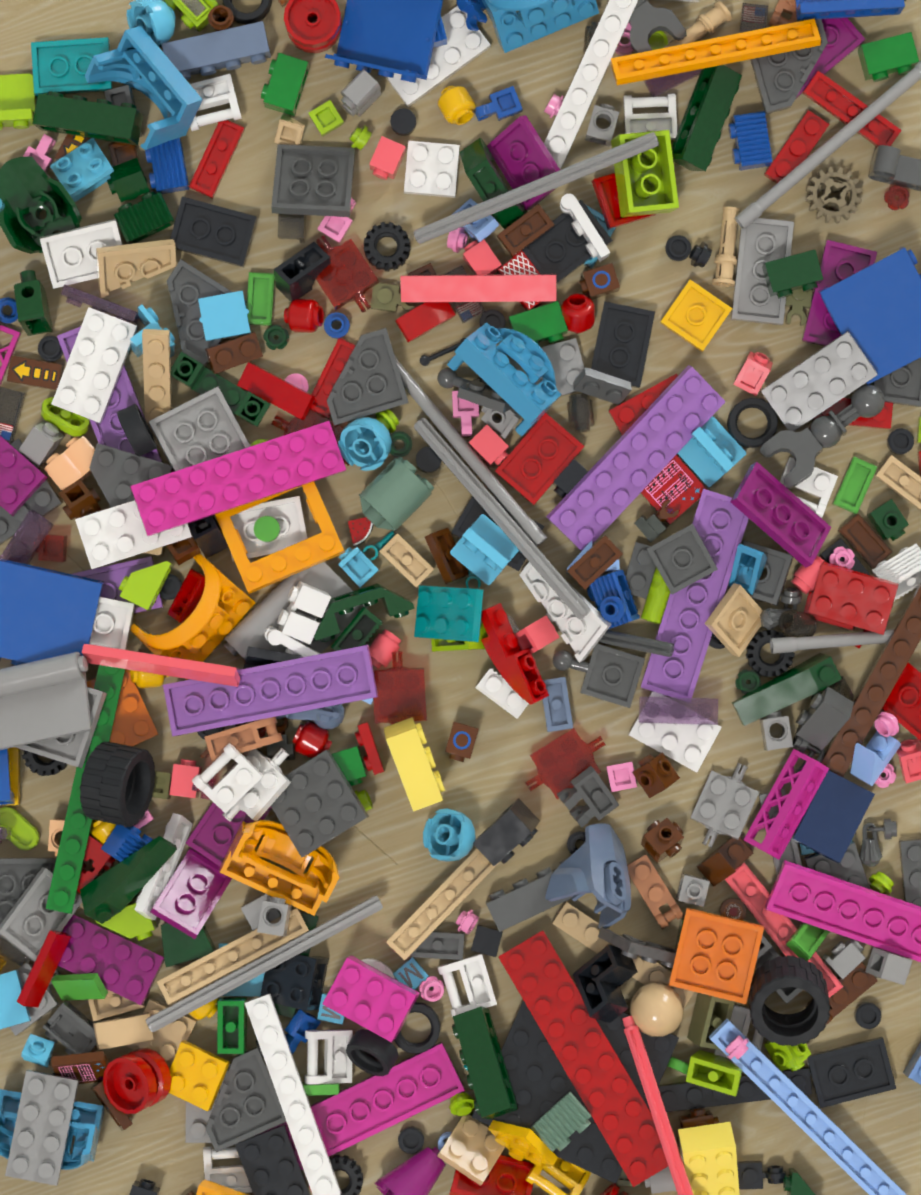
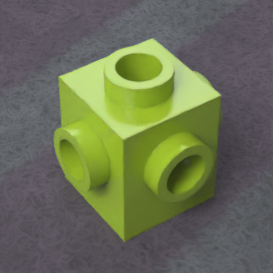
(788, 1056)

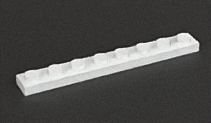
(588, 78)
(292, 1096)

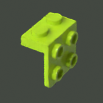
(17, 101)

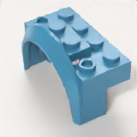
(534, 18)
(149, 70)
(512, 385)
(84, 1125)

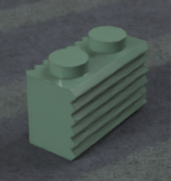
(561, 1122)

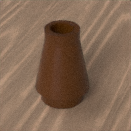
(220, 18)

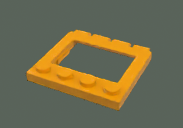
(290, 559)

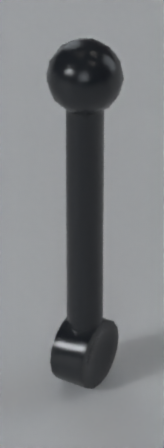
(425, 360)

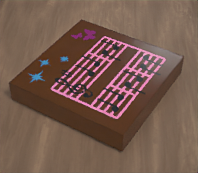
(83, 1066)

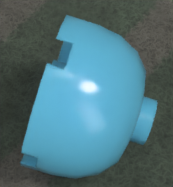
(154, 17)
(365, 443)
(449, 835)

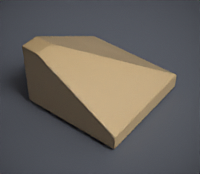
(289, 131)

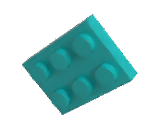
(63, 65)
(448, 613)

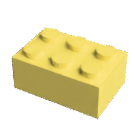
(414, 763)
(710, 1159)

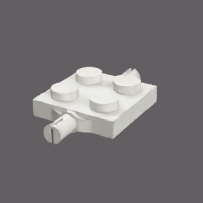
(266, 790)

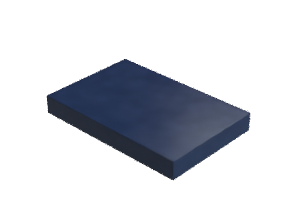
(833, 817)

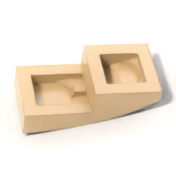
(122, 1031)

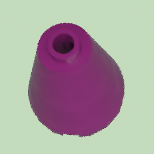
(414, 1175)

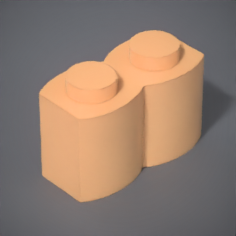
(72, 463)

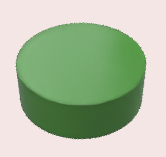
(267, 529)
(678, 1065)

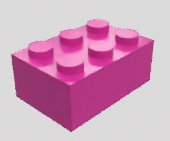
(371, 998)

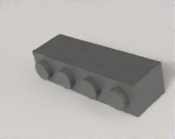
(523, 901)

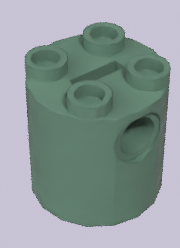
(394, 495)

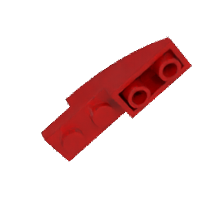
(513, 664)

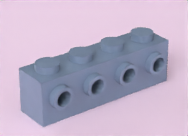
(219, 50)

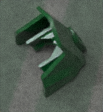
(24, 194)

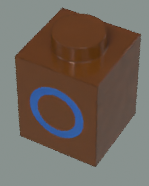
(599, 281)
(461, 741)

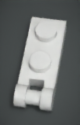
(583, 226)
(294, 646)

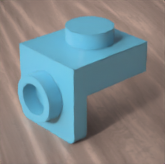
(357, 566)
(38, 1050)

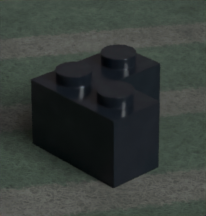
(511, 828)
(601, 981)

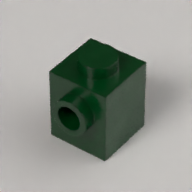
(128, 180)
(888, 520)

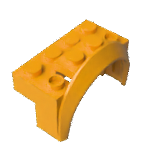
(214, 617)
(299, 889)

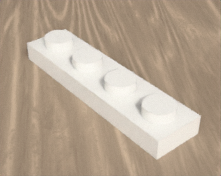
(176, 832)

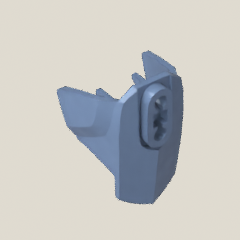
(596, 869)

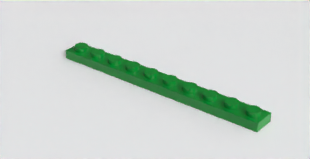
(77, 824)

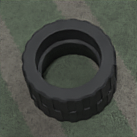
(117, 784)
(789, 1028)

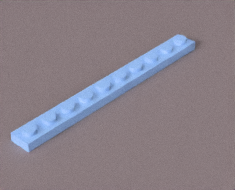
(807, 1114)

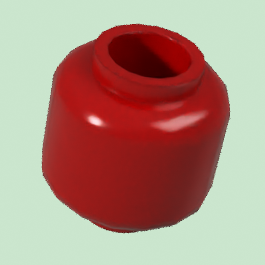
(578, 313)
(304, 315)
(311, 740)

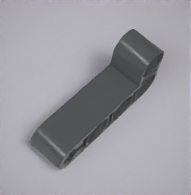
(895, 169)

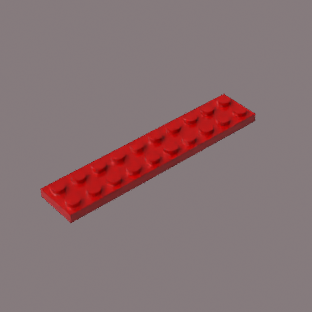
(586, 1056)

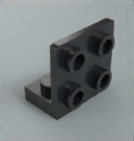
(297, 982)

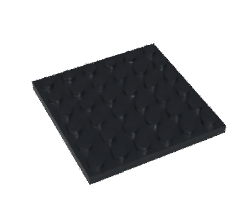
(541, 1082)

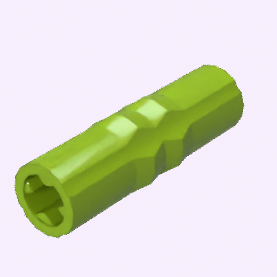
(656, 599)

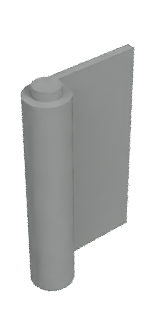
(251, 629)
(44, 700)

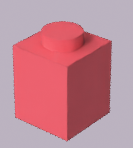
(387, 158)
(481, 258)
(489, 446)
(537, 635)
(182, 778)

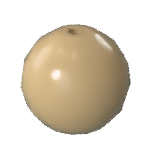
(656, 1009)

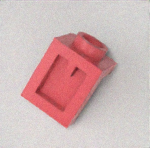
(753, 372)
(910, 760)

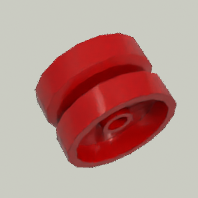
(313, 36)
(137, 1080)

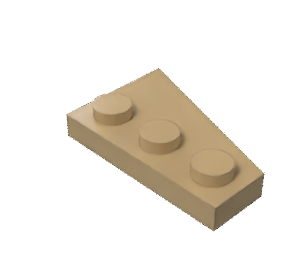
(127, 263)

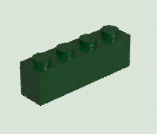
(705, 117)
(88, 118)
(484, 1063)

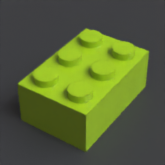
(648, 179)

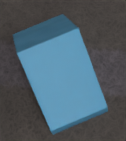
(747, 568)

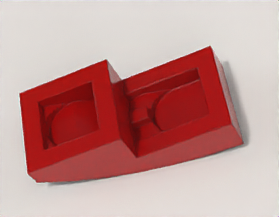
(424, 319)

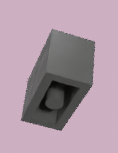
(824, 717)

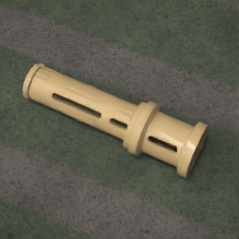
(705, 24)
(725, 259)

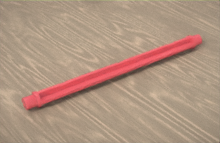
(657, 1107)

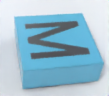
(411, 973)
(328, 1014)

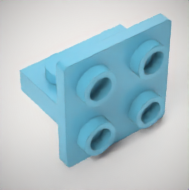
(83, 169)
(150, 321)
(711, 452)
(484, 549)

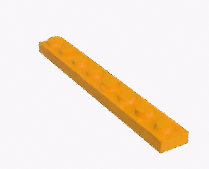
(715, 51)

